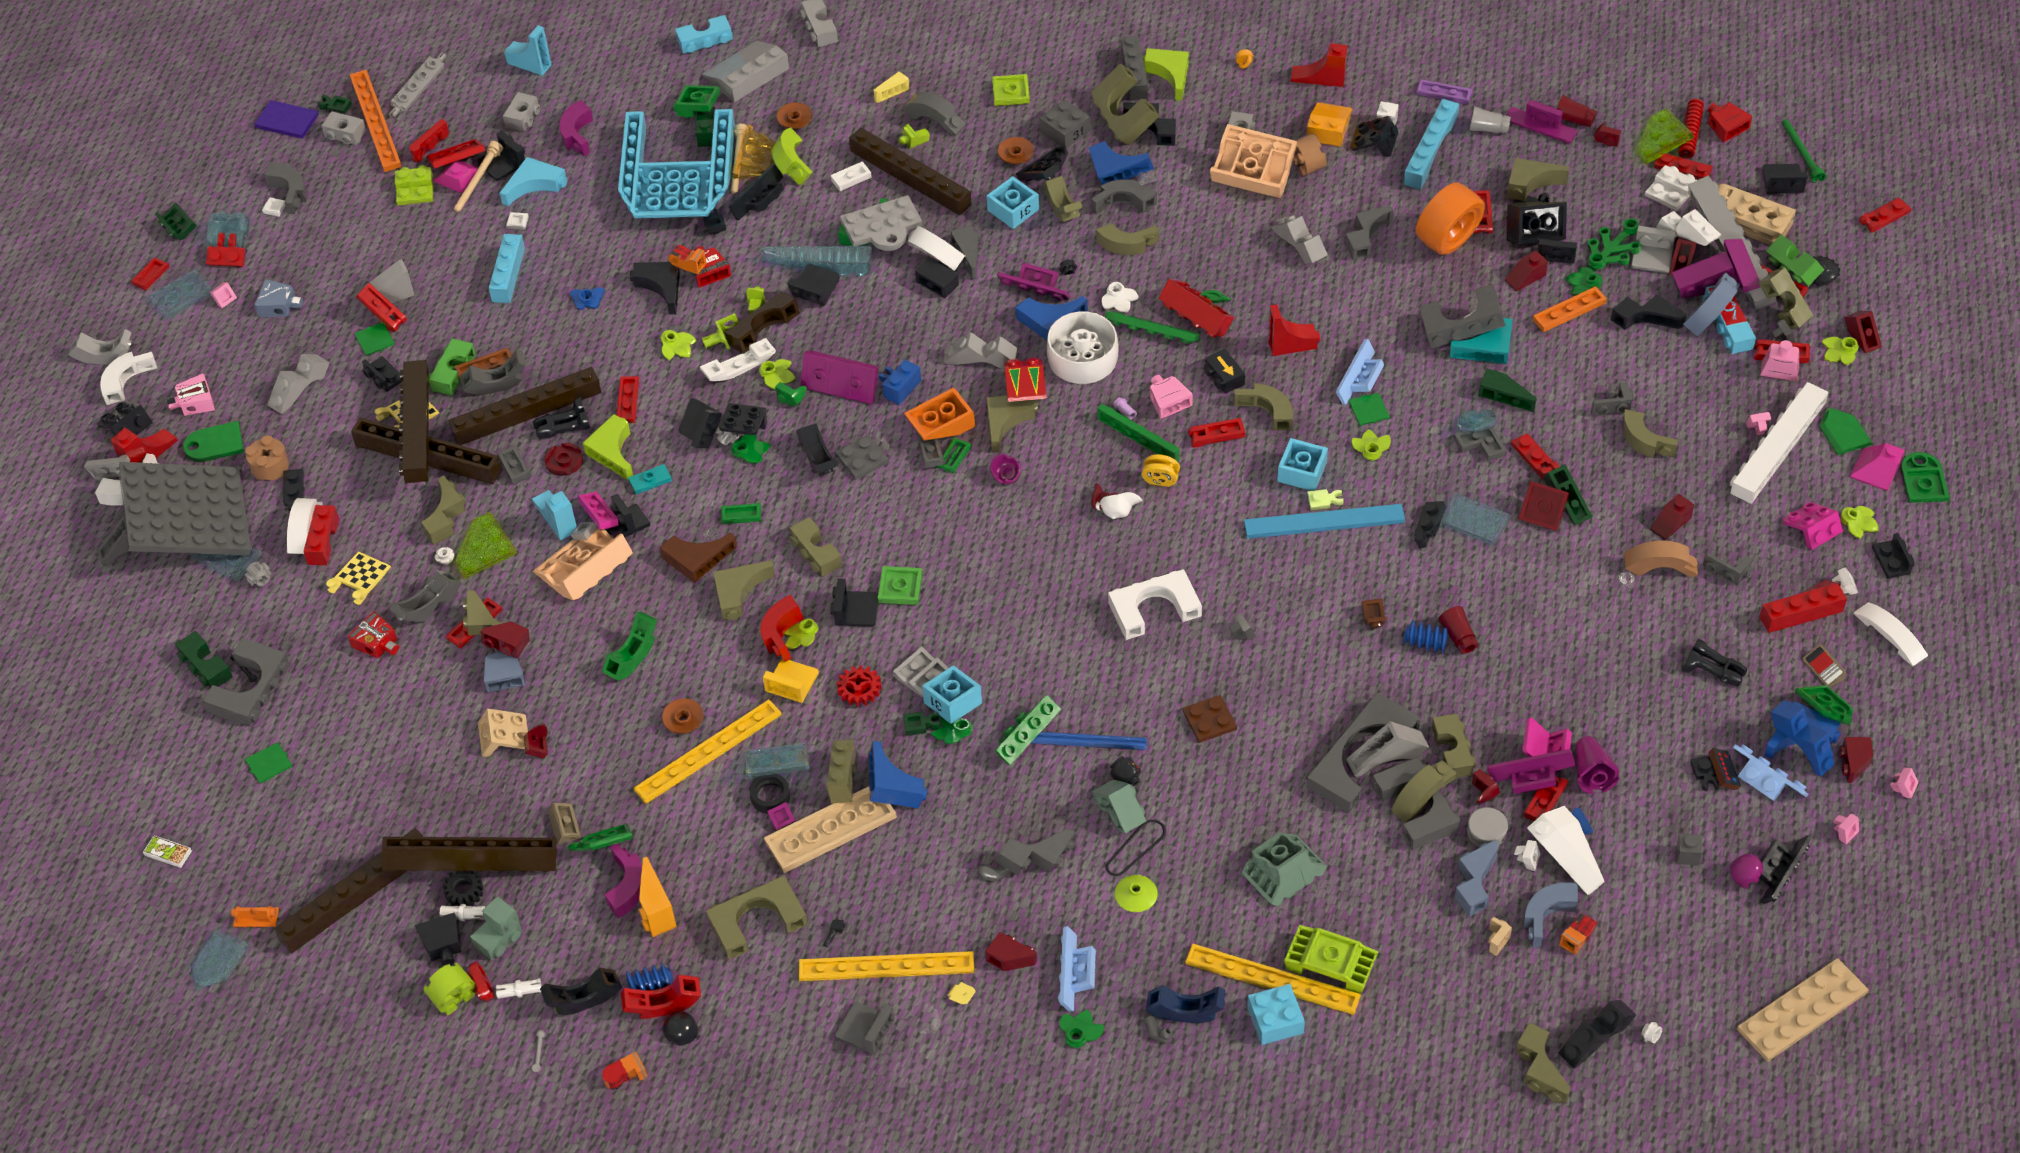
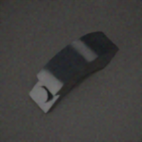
(576, 998)

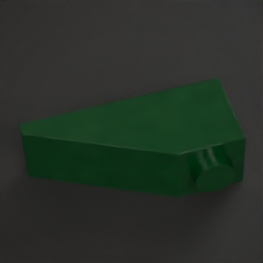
(705, 127)
(1503, 389)
(1575, 507)

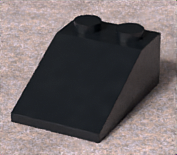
(1535, 221)

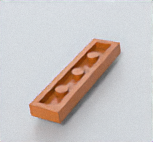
(1569, 309)

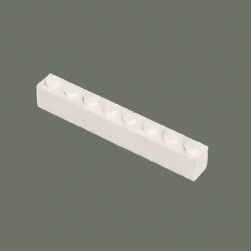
(1778, 443)

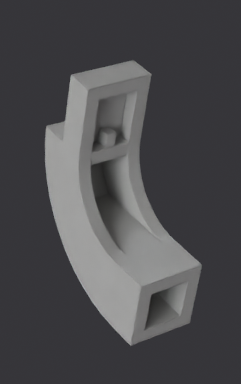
(99, 352)

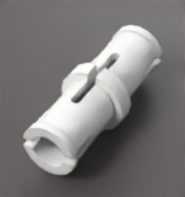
(463, 912)
(518, 988)

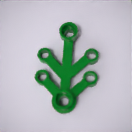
(1599, 260)

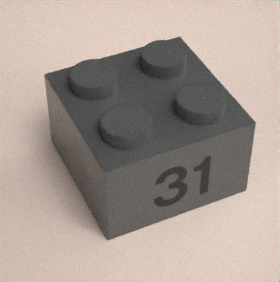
(1064, 124)

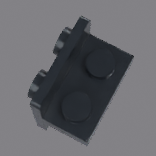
(629, 518)

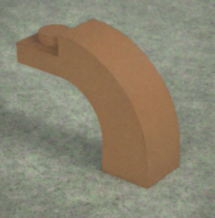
(1660, 554)

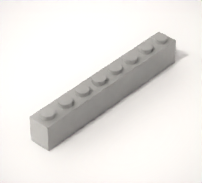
(1714, 209)

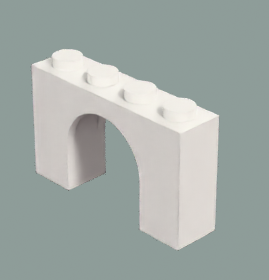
(1171, 586)

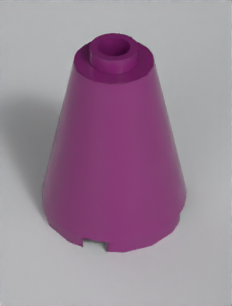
(1594, 766)

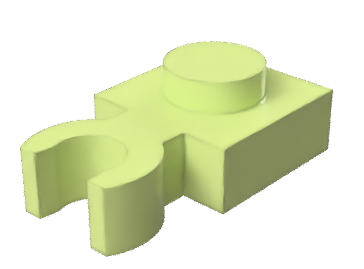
(1321, 499)

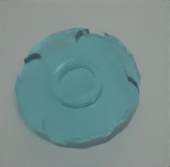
(1476, 421)

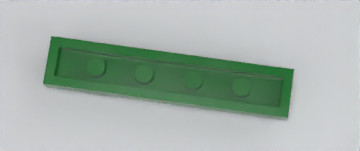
(1152, 327)
(1137, 432)

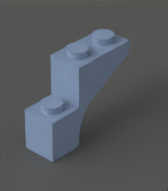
(1474, 868)

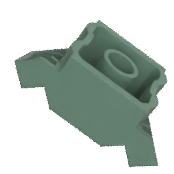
(1282, 867)

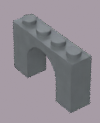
(1484, 319)
(246, 706)
(1428, 828)

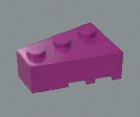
(1696, 277)

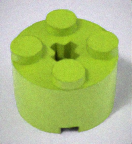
(449, 988)

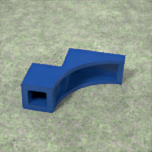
(1813, 741)

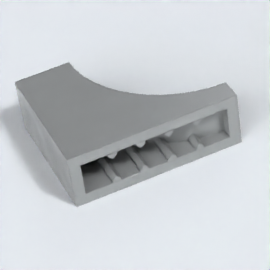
(1388, 744)

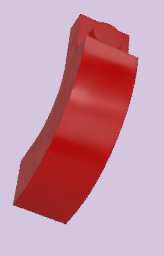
(776, 622)
(662, 1002)

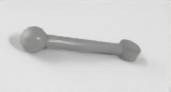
(536, 1067)

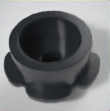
(1067, 267)

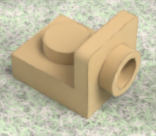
(1500, 935)

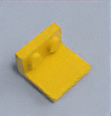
(790, 680)

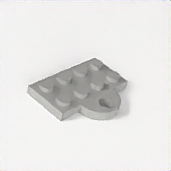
(882, 223)

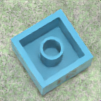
(1012, 202)
(1302, 464)
(952, 694)
(1275, 1014)

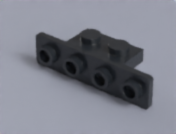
(759, 193)
(1778, 864)

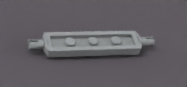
(417, 84)

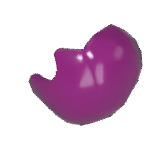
(1006, 466)
(1746, 870)

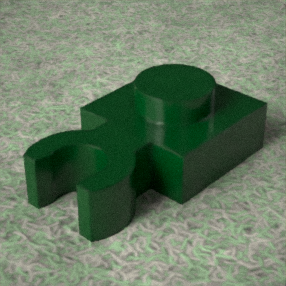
(337, 104)
(917, 723)

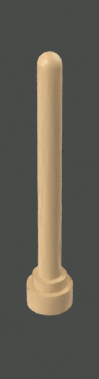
(739, 132)
(493, 150)

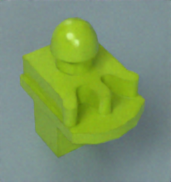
(913, 138)
(755, 298)

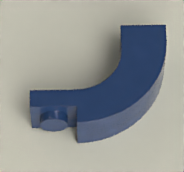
(1185, 1008)

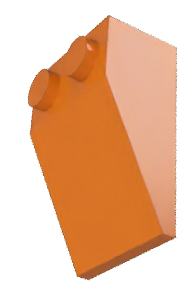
(942, 416)

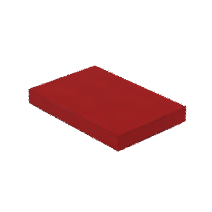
(455, 153)

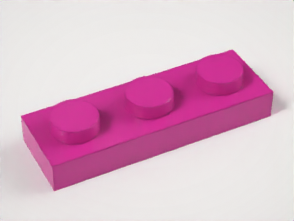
(598, 510)

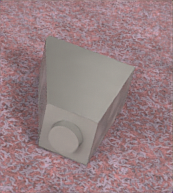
(394, 282)

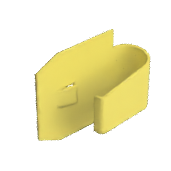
(957, 993)

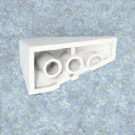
(1565, 841)

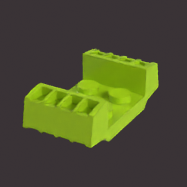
(1331, 956)

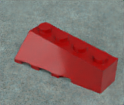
(1197, 308)
(1815, 603)

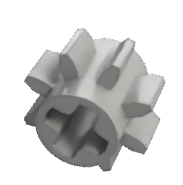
(726, 437)
(258, 574)

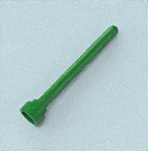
(1815, 171)

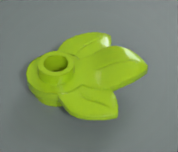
(679, 345)
(1839, 351)
(778, 373)
(1371, 442)
(1859, 520)
(801, 634)

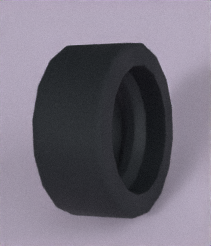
(761, 781)

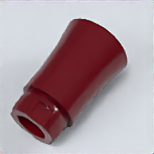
(1576, 112)
(1459, 629)

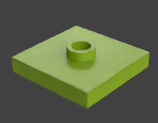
(1010, 89)

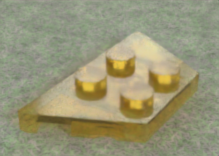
(754, 155)

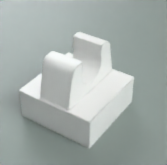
(1846, 581)
(1528, 854)

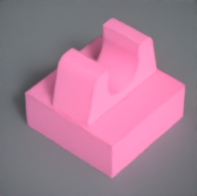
(223, 295)
(1758, 422)
(1905, 783)
(1846, 827)

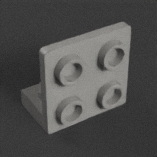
(1655, 249)

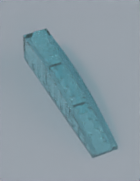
(838, 259)

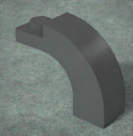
(935, 107)
(289, 178)
(1124, 191)
(502, 378)

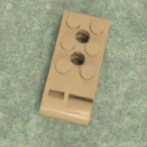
(1756, 215)

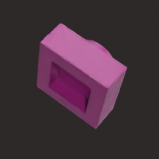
(781, 816)

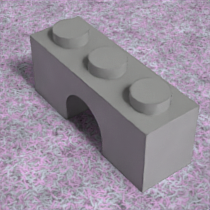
(821, 31)

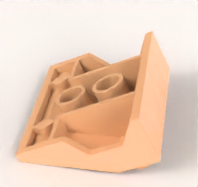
(1253, 161)
(583, 563)

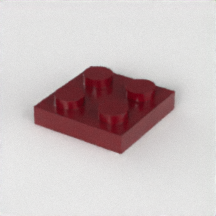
(1543, 505)

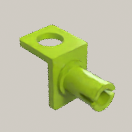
(718, 336)

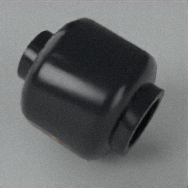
(1125, 770)

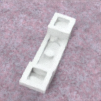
(758, 353)
(1893, 631)

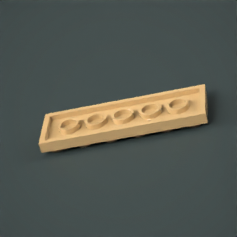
(827, 830)
(1802, 1009)

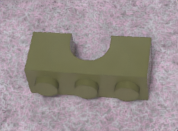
(1795, 309)
(823, 558)
(1451, 731)
(842, 764)

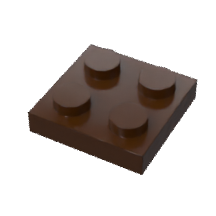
(1209, 718)

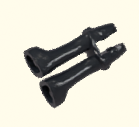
(548, 425)
(1730, 672)

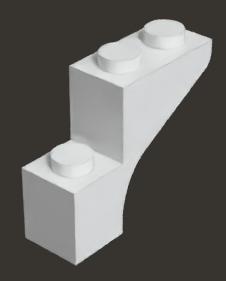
(1690, 226)

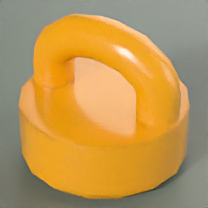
(1244, 56)

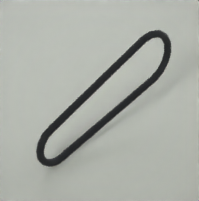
(1139, 828)

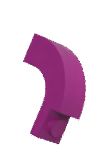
(571, 121)
(627, 893)

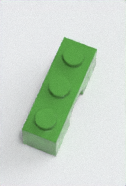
(1803, 269)
(443, 377)

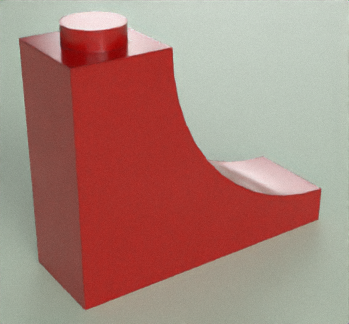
(1327, 71)
(1289, 337)
(136, 448)

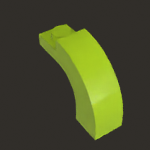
(786, 158)

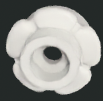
(444, 559)
(1651, 1032)

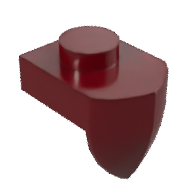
(1607, 135)
(535, 741)
(1486, 785)

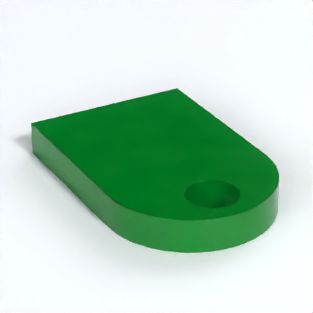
(214, 442)
(1924, 481)

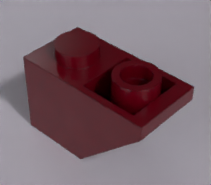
(506, 637)
(1857, 756)
(1009, 954)

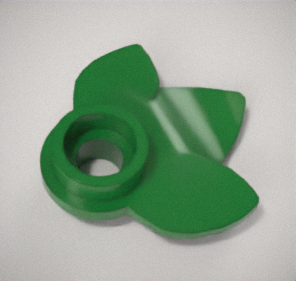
(1584, 280)
(751, 448)
(953, 732)
(1081, 1026)

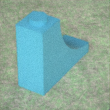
(532, 55)
(532, 177)
(557, 512)

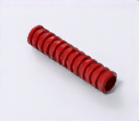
(1692, 122)

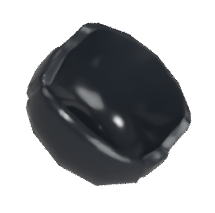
(680, 1028)

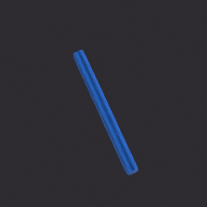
(1091, 740)

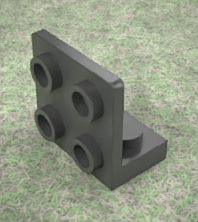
(866, 1026)

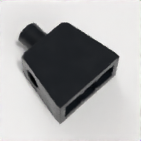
(441, 938)

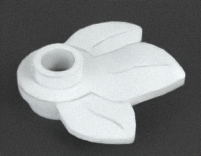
(1119, 300)

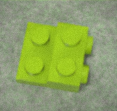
(414, 185)

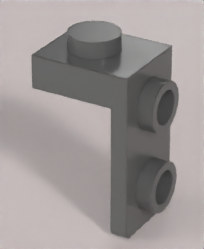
(1613, 405)
(1727, 571)

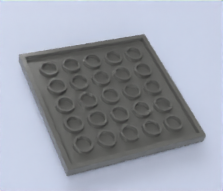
(184, 509)

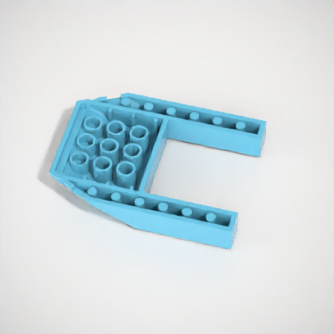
(675, 187)

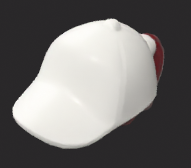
(1113, 504)

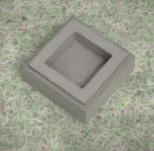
(584, 531)

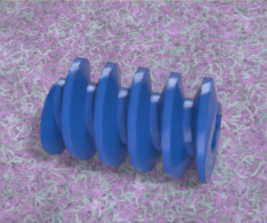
(1426, 636)
(650, 979)

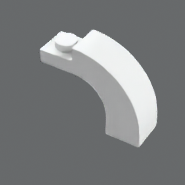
(935, 247)
(120, 371)
(110, 490)
(299, 524)

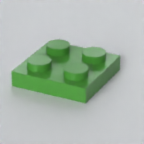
(900, 585)

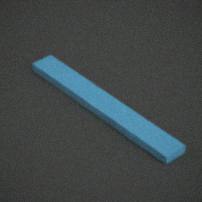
(1324, 521)

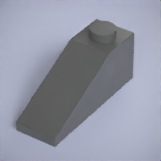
(967, 242)

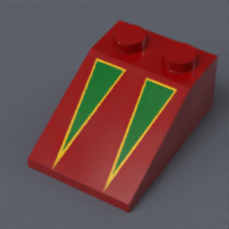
(1024, 380)

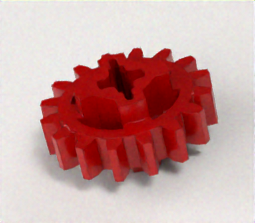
(859, 685)

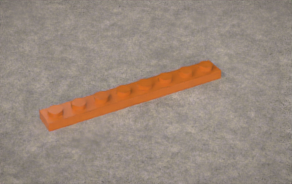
(375, 121)

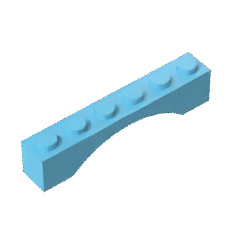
(1423, 157)

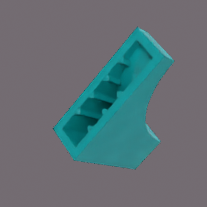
(1488, 347)

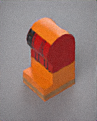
(688, 259)
(1578, 933)
(623, 1070)

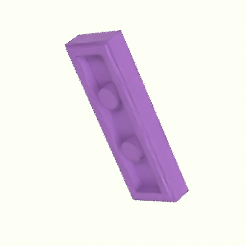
(1444, 91)

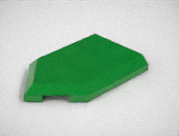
(1843, 431)
(1826, 703)
(602, 838)

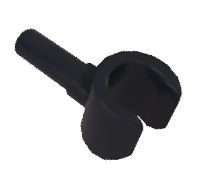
(836, 926)

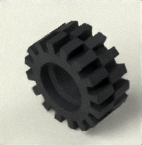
(455, 880)

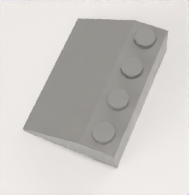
(748, 69)

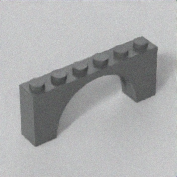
(1329, 776)

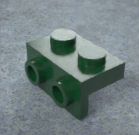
(176, 221)

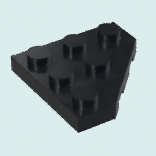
(1045, 166)

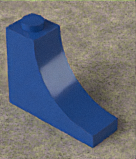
(1114, 166)
(1042, 316)
(1781, 740)
(891, 784)

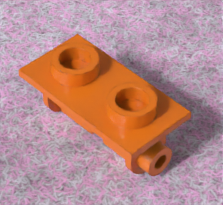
(255, 916)

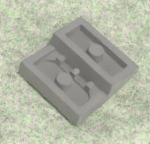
(919, 670)

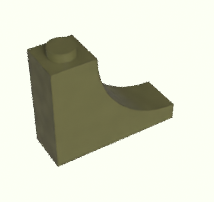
(1530, 175)
(1005, 415)
(736, 583)

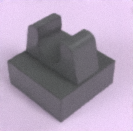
(1783, 332)
(1242, 628)

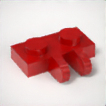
(225, 255)

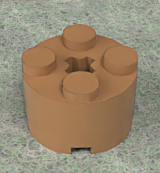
(1309, 155)
(267, 458)

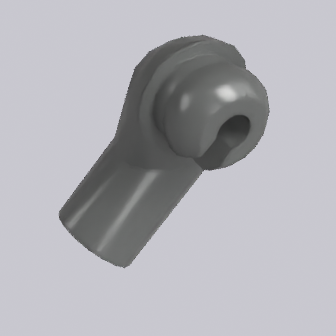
(992, 874)
(1162, 1035)

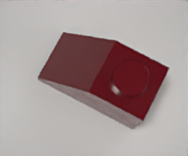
(1683, 255)
(1527, 271)
(1863, 329)
(1673, 517)

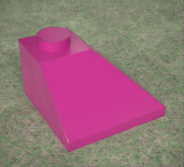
(456, 175)
(1878, 465)

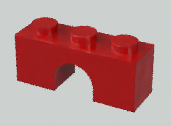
(317, 544)

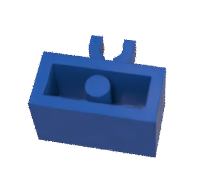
(900, 382)

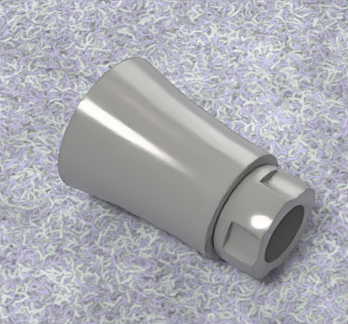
(1489, 121)

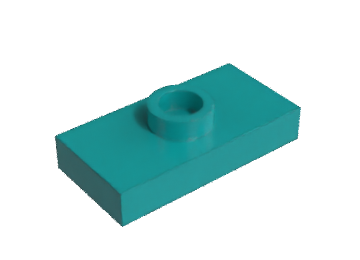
(650, 479)

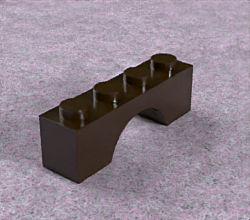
(777, 310)

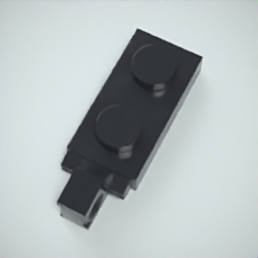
(292, 486)
(1429, 522)

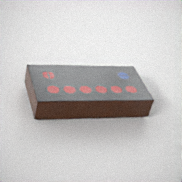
(1724, 769)

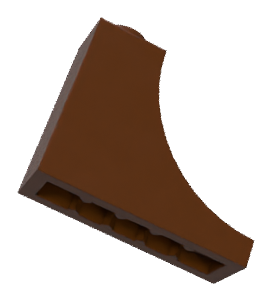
(696, 558)

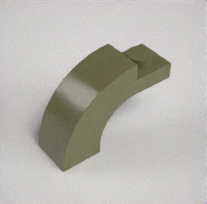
(1124, 242)
(1643, 440)
(1420, 789)

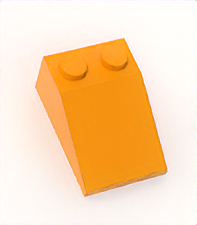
(1329, 123)
(655, 906)

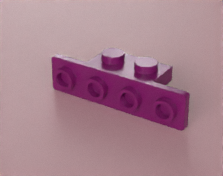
(1542, 120)
(1035, 278)
(1533, 771)

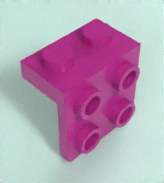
(1816, 522)
(1539, 741)

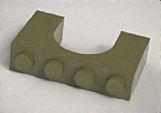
(1107, 98)
(773, 895)

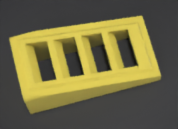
(893, 86)

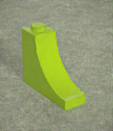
(1170, 66)
(606, 445)

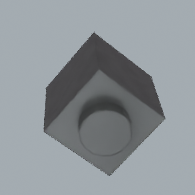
(1688, 849)

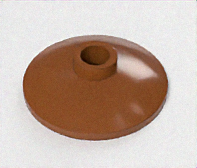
(794, 115)
(1015, 150)
(682, 709)

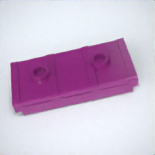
(839, 376)

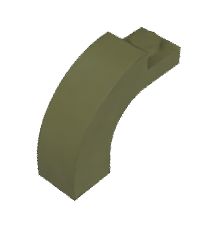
(1060, 200)
(1269, 399)

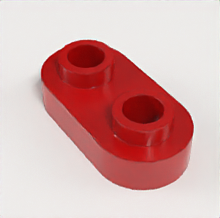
(478, 975)

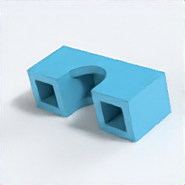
(691, 39)

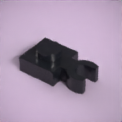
(714, 223)
(1704, 770)

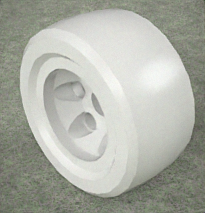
(1078, 335)

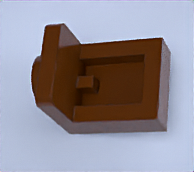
(1373, 613)

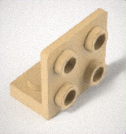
(501, 729)

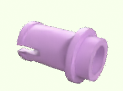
(1122, 406)

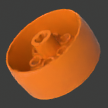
(1450, 218)

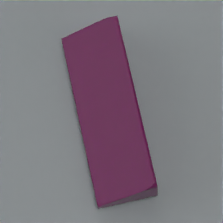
(1742, 264)

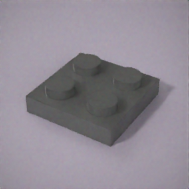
(862, 457)

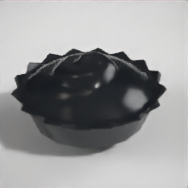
(1830, 272)

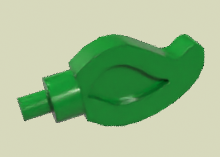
(1215, 296)

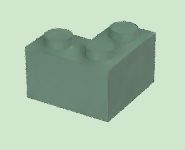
(1120, 802)
(499, 929)

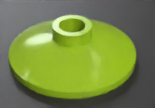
(1132, 900)

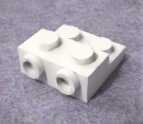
(1670, 187)

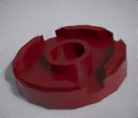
(563, 459)

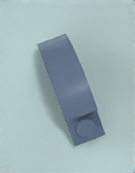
(1712, 305)
(1546, 901)

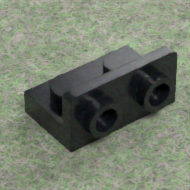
(1557, 250)
(382, 373)
(1894, 557)

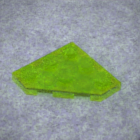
(1662, 135)
(483, 546)

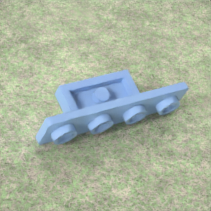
(1361, 373)
(1764, 778)
(1076, 969)

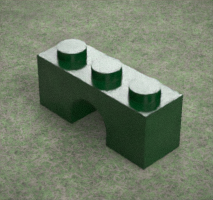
(193, 650)

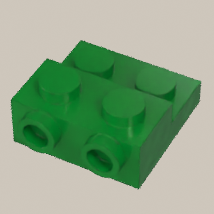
(694, 99)

